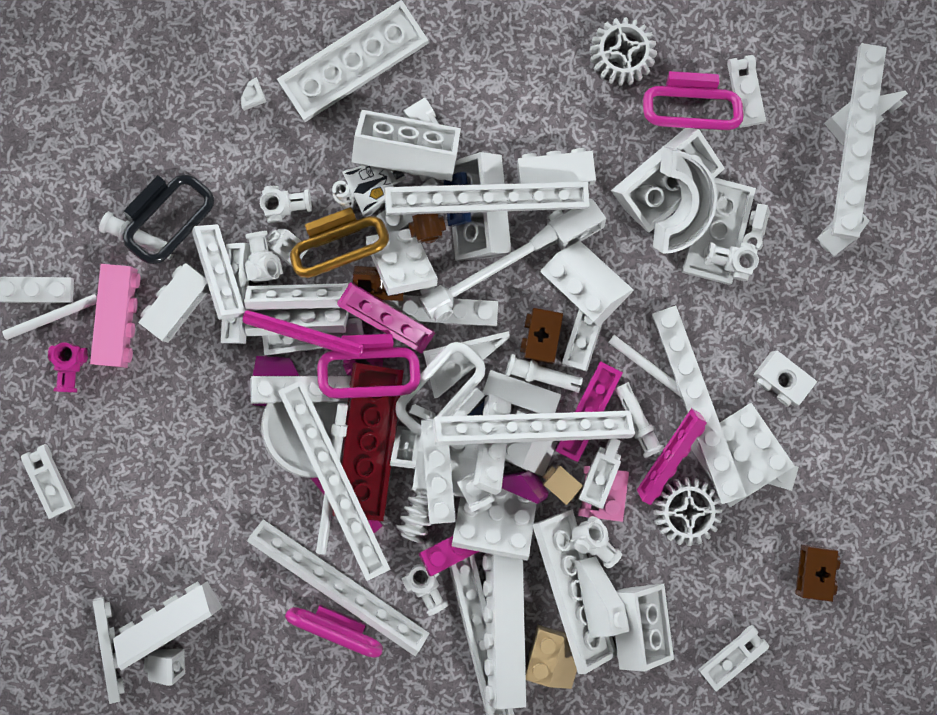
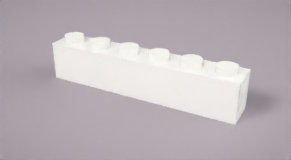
(504, 632)

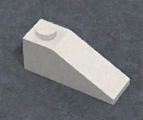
(601, 602)

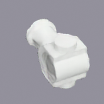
(287, 203)
(730, 259)
(262, 263)
(593, 538)
(425, 589)

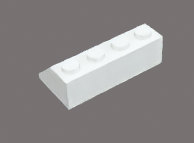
(405, 145)
(653, 195)
(489, 231)
(166, 624)

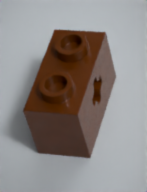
(370, 281)
(550, 323)
(815, 559)

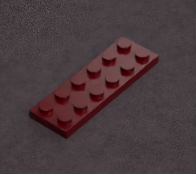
(370, 438)

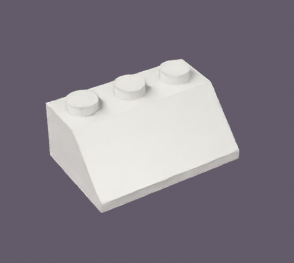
(587, 281)
(462, 464)
(649, 636)

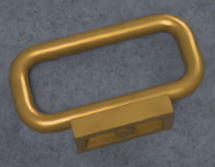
(333, 228)

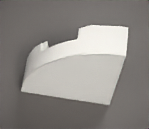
(252, 95)
(421, 412)

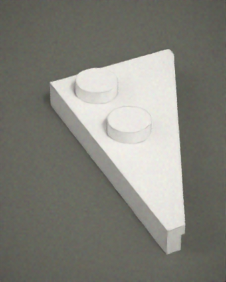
(457, 364)

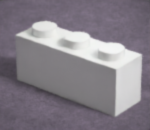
(557, 167)
(175, 302)

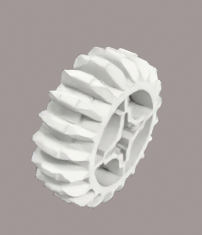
(620, 32)
(688, 523)

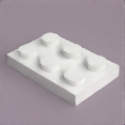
(403, 263)

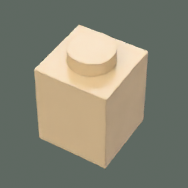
(561, 483)

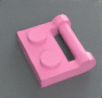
(615, 502)

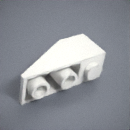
(838, 122)

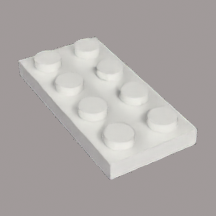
(725, 230)

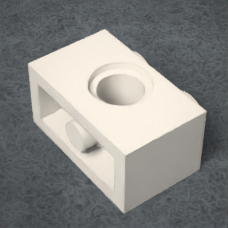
(798, 383)

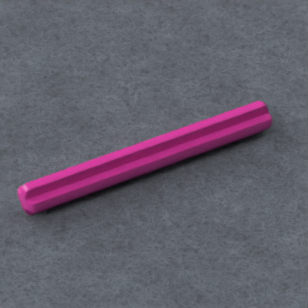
(303, 333)

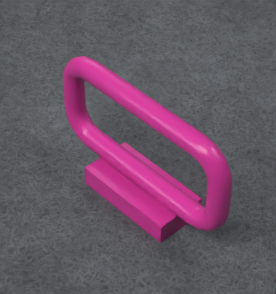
(693, 86)
(374, 347)
(335, 628)

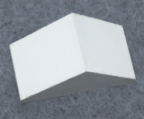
(405, 448)

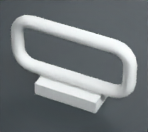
(464, 399)

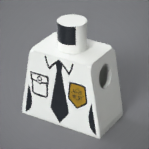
(369, 186)

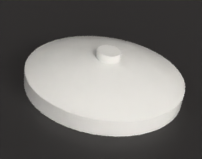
(283, 440)

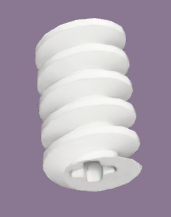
(416, 519)

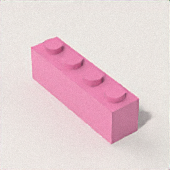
(114, 316)

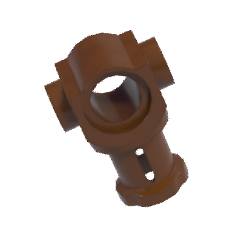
(427, 227)

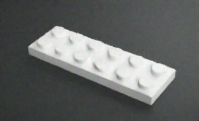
(353, 61)
(559, 560)

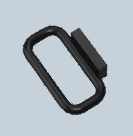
(149, 202)

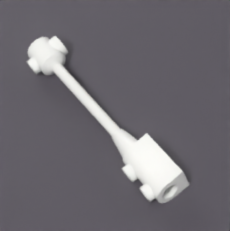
(562, 230)

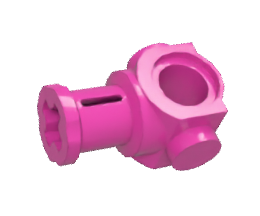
(67, 369)

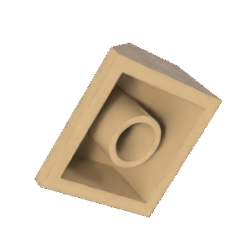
(550, 659)

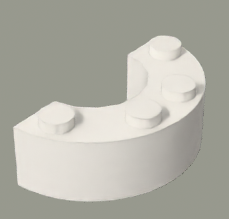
(696, 205)

